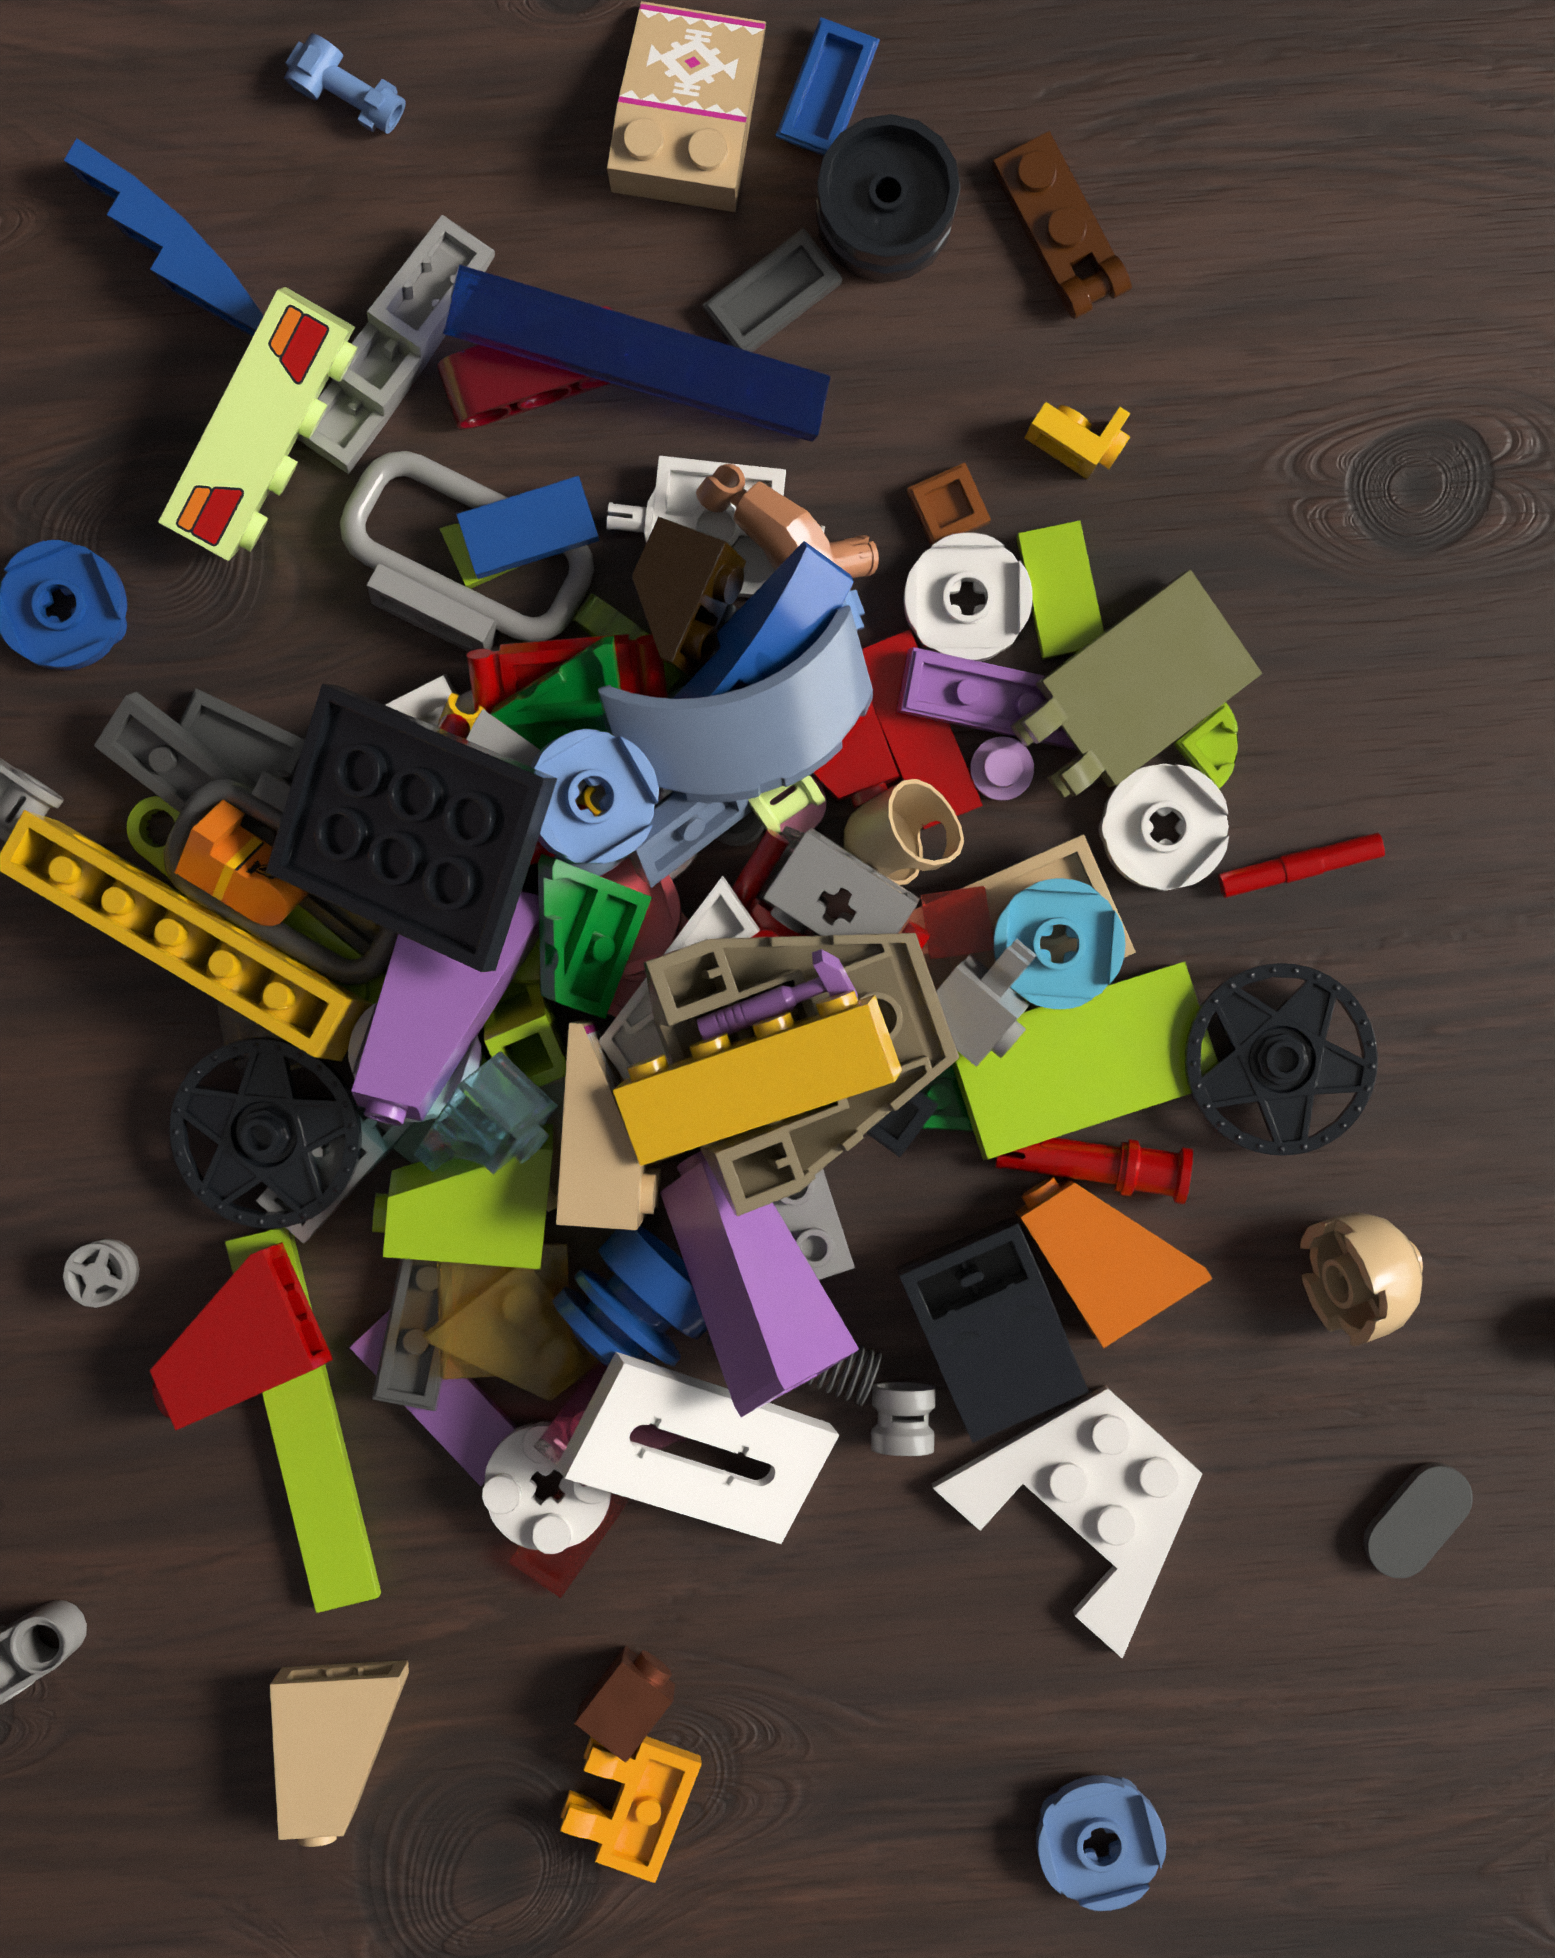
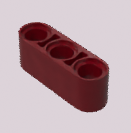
(496, 385)

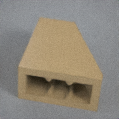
(326, 1742)

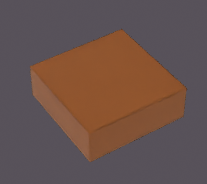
(948, 504)

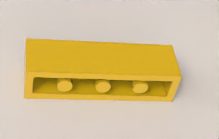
(758, 1078)

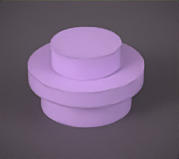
(1001, 768)

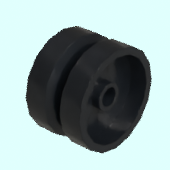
(893, 160)

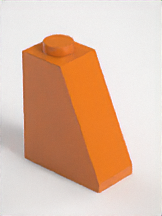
(1104, 1259)

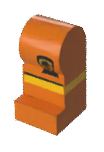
(233, 866)

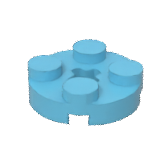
(1086, 918)

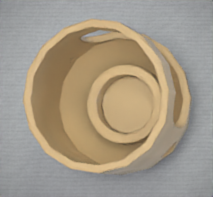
(889, 826)

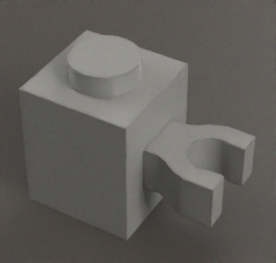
(982, 1005)

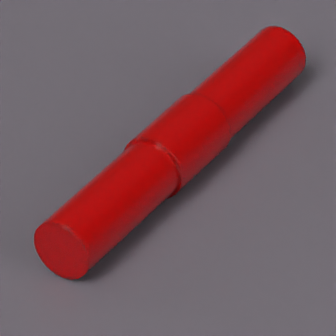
(1301, 865)

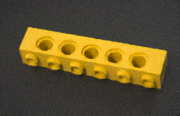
(182, 936)

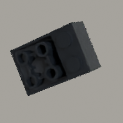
(993, 1328)

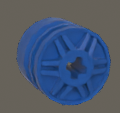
(636, 1304)

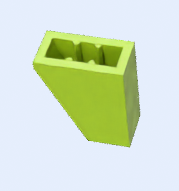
(467, 1211)

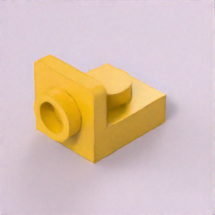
(1068, 438)

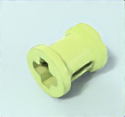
(774, 815)

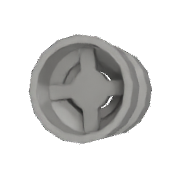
(903, 1418)

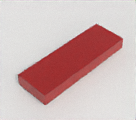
(918, 745)

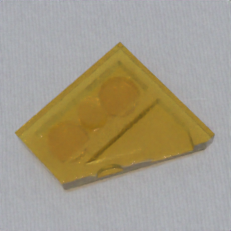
(515, 1335)

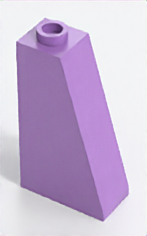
(431, 1018)
(753, 1290)

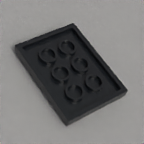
(410, 826)

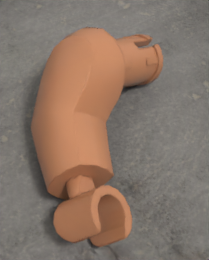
(781, 524)

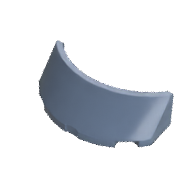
(755, 735)

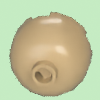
(1362, 1276)

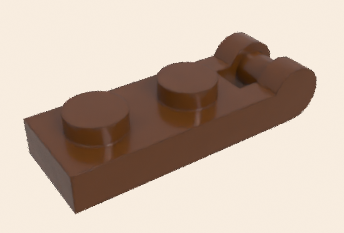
(1060, 224)

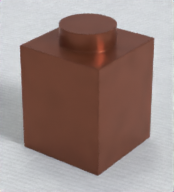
(626, 1702)

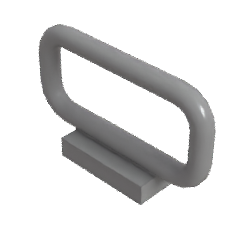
(432, 599)

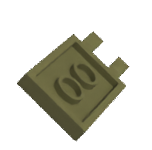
(1139, 686)

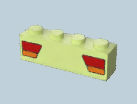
(258, 423)

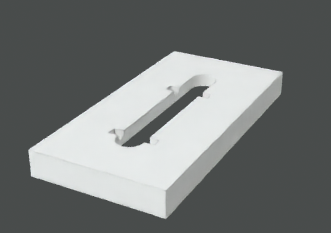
(646, 1393)

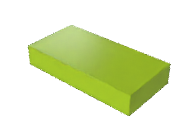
(1062, 588)

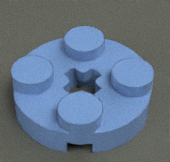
(625, 808)
(1132, 1860)

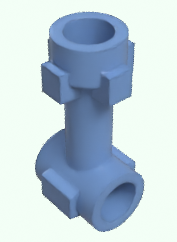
(315, 68)

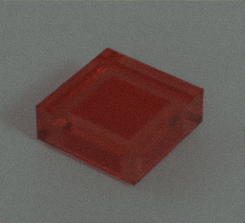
(957, 922)

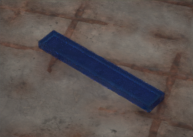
(635, 353)

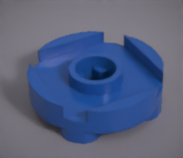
(95, 621)

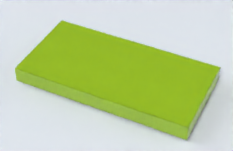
(1085, 1063)

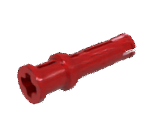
(1126, 1166)

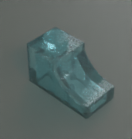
(489, 1119)

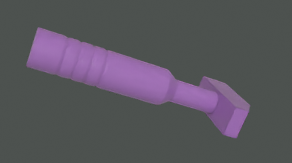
(779, 1000)

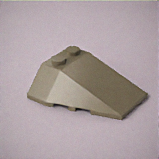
(718, 973)

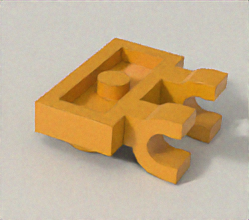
(646, 1809)

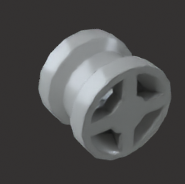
(90, 1279)

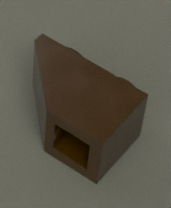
(684, 590)

